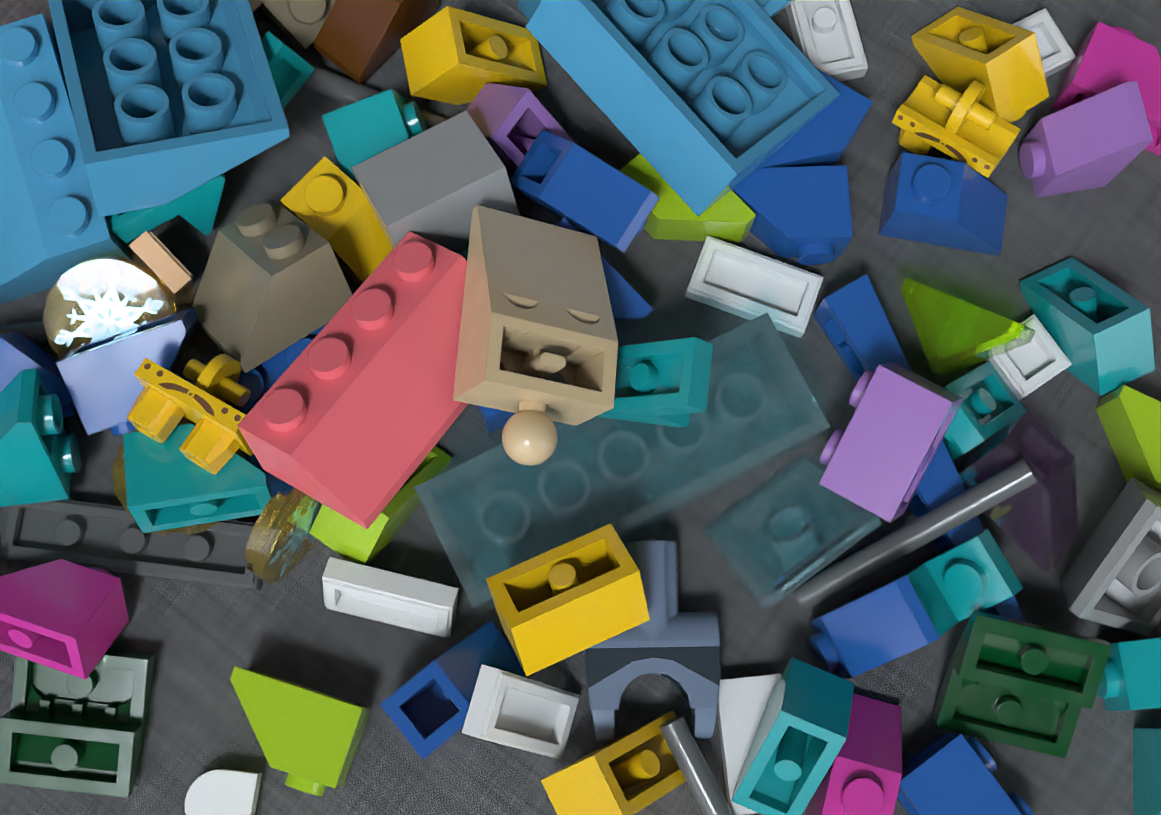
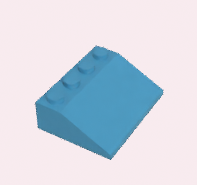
(688, 83)
(164, 94)
(44, 187)

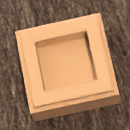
(162, 263)

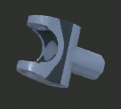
(669, 645)

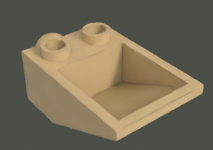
(530, 314)

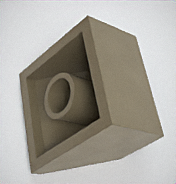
(267, 284)

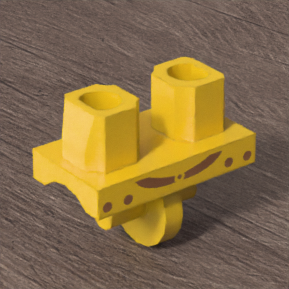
(955, 125)
(170, 398)

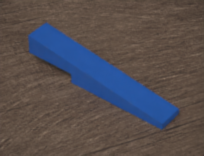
(865, 339)

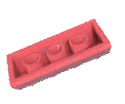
(369, 387)

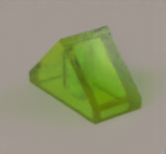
(958, 332)

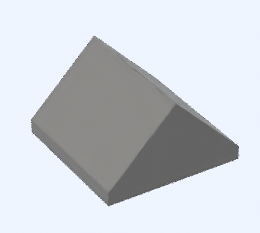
(435, 183)
(1119, 567)

